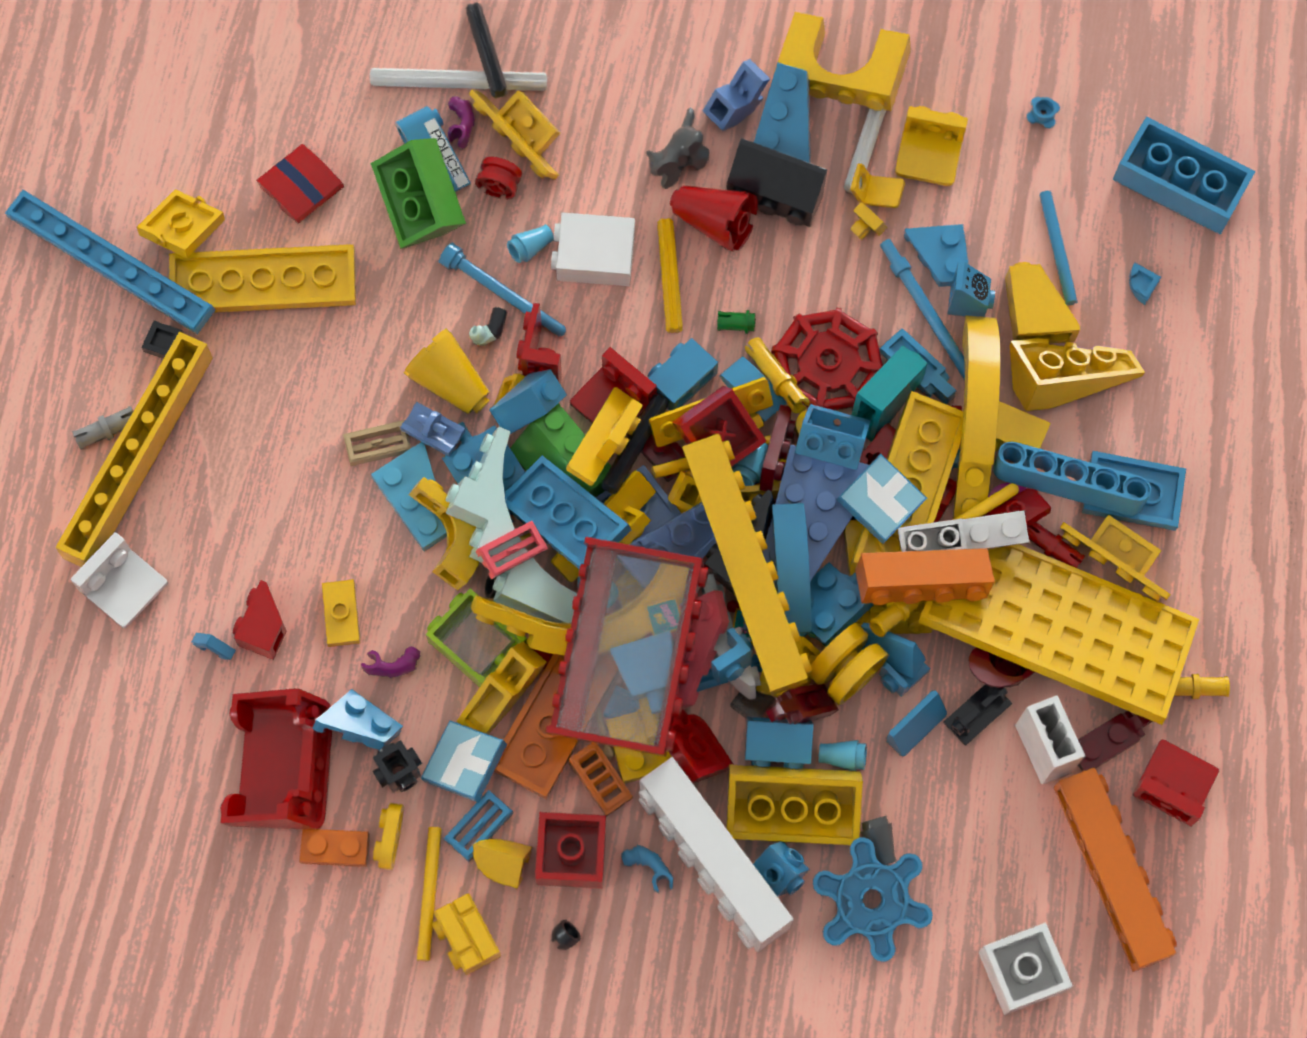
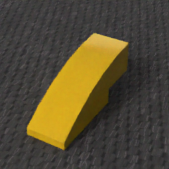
(502, 688)

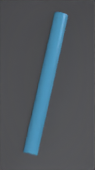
(1058, 248)

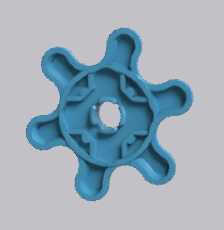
(895, 904)

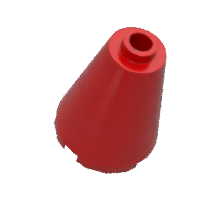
(717, 213)

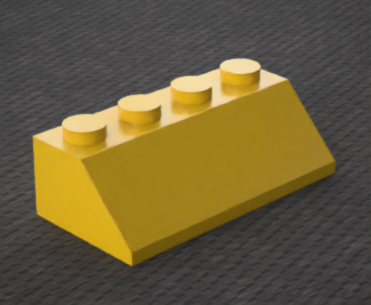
(794, 804)

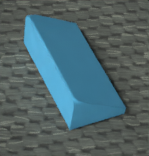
(903, 654)
(917, 724)

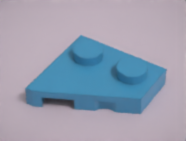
(939, 249)
(359, 721)

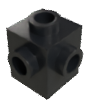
(391, 757)

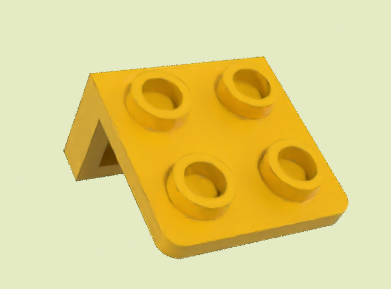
(931, 145)

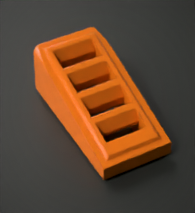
(602, 761)

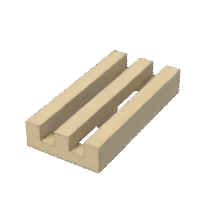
(374, 444)

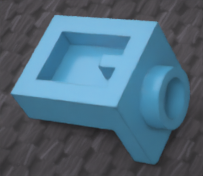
(898, 682)

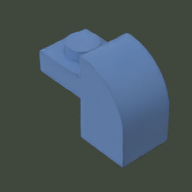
(738, 99)

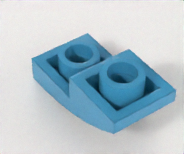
(743, 372)

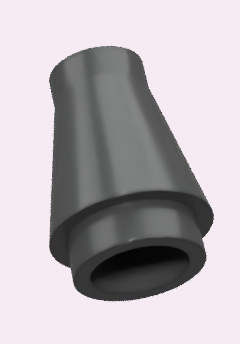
(881, 835)

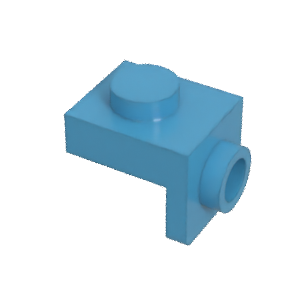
(734, 661)

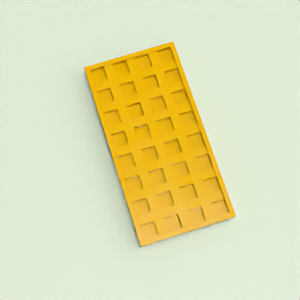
(1074, 630)

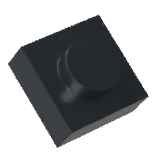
(159, 339)

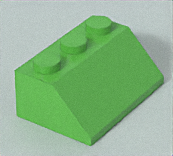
(418, 192)
(557, 440)

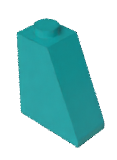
(889, 389)

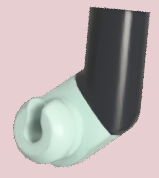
(485, 334)

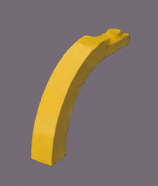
(980, 411)
(543, 634)

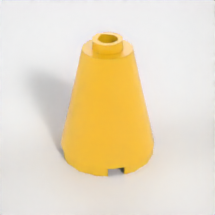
(449, 374)

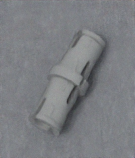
(103, 428)

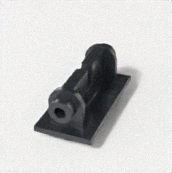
(978, 713)

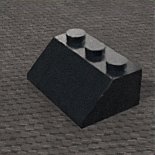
(779, 181)

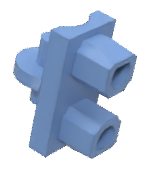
(433, 429)

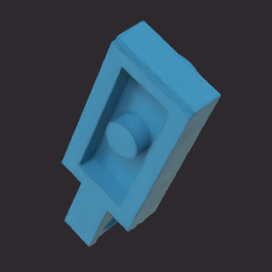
(935, 376)

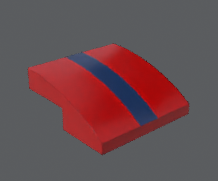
(300, 183)

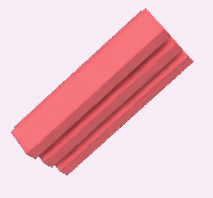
(489, 561)

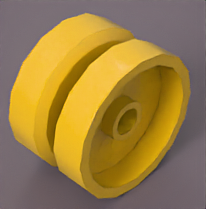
(851, 666)

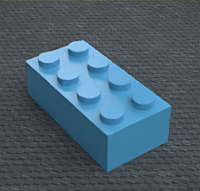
(1183, 175)

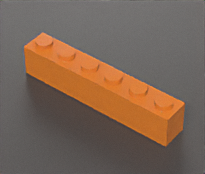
(1115, 870)

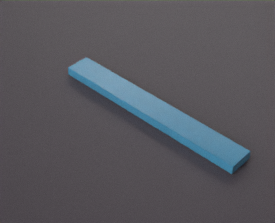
(110, 261)

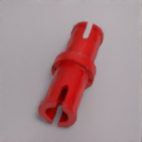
(1054, 545)

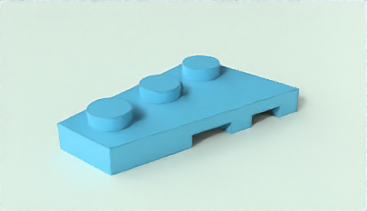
(396, 482)

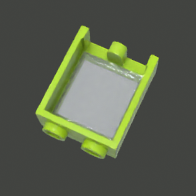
(469, 643)

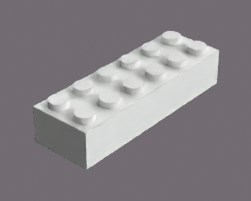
(715, 856)

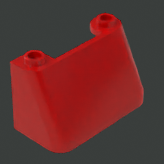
(281, 761)

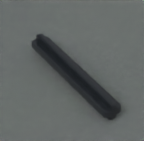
(486, 50)
(638, 439)

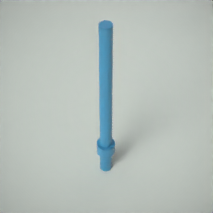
(901, 268)

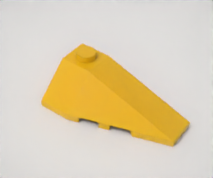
(1058, 374)

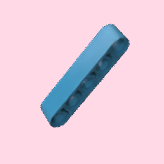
(1086, 474)

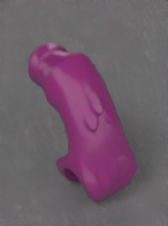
(465, 112)
(401, 666)

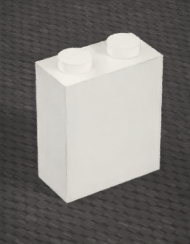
(594, 249)
(1049, 740)

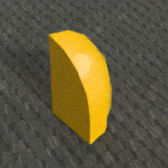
(501, 860)

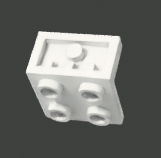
(119, 581)

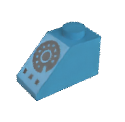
(970, 292)

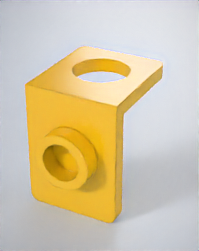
(876, 189)

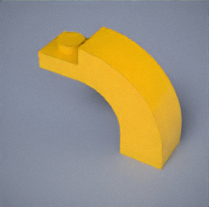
(455, 565)

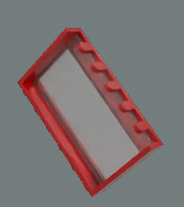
(628, 647)

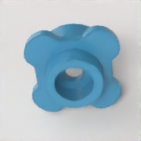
(1043, 104)

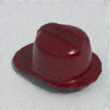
(996, 670)

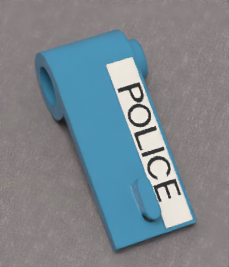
(425, 125)

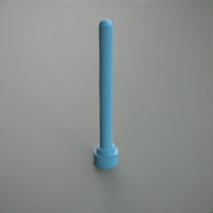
(454, 258)

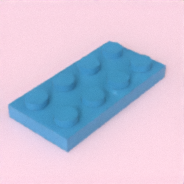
(562, 511)

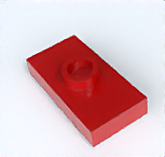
(1028, 500)

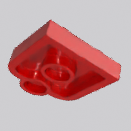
(697, 748)

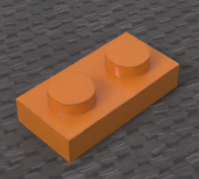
(334, 847)

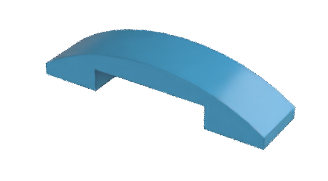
(793, 562)

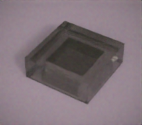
(752, 707)

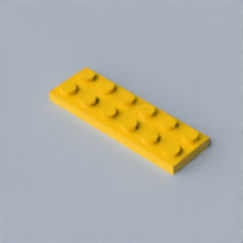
(269, 277)
(924, 454)

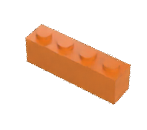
(924, 576)

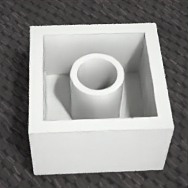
(1025, 968)

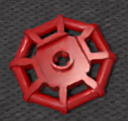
(829, 342)

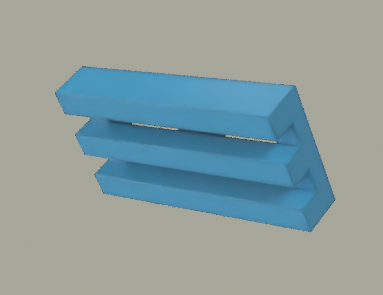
(494, 827)

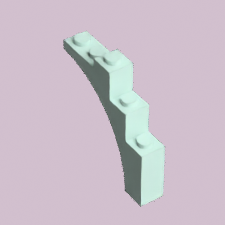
(482, 503)

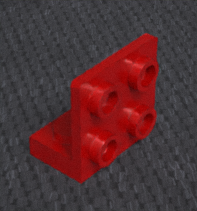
(529, 357)
(614, 373)
(1176, 782)

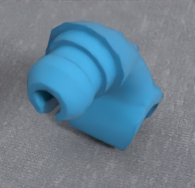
(644, 856)

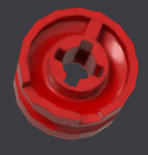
(498, 177)

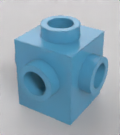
(782, 868)

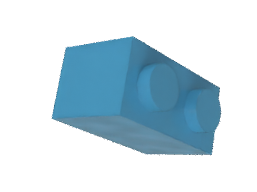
(683, 373)
(778, 742)

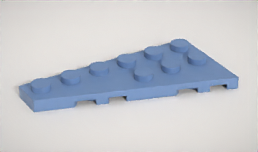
(818, 487)

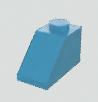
(528, 400)

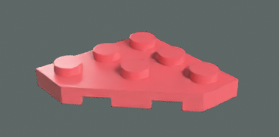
(711, 623)

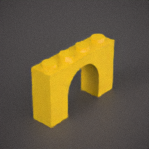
(870, 86)

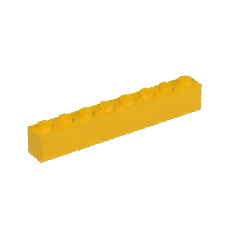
(135, 449)
(746, 565)

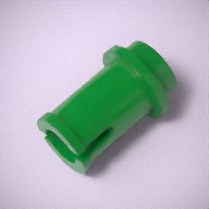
(736, 321)

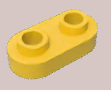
(386, 850)

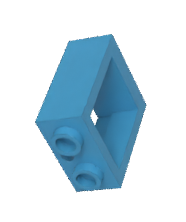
(831, 442)

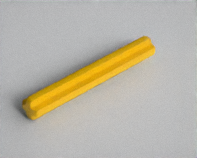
(669, 275)

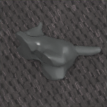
(683, 150)

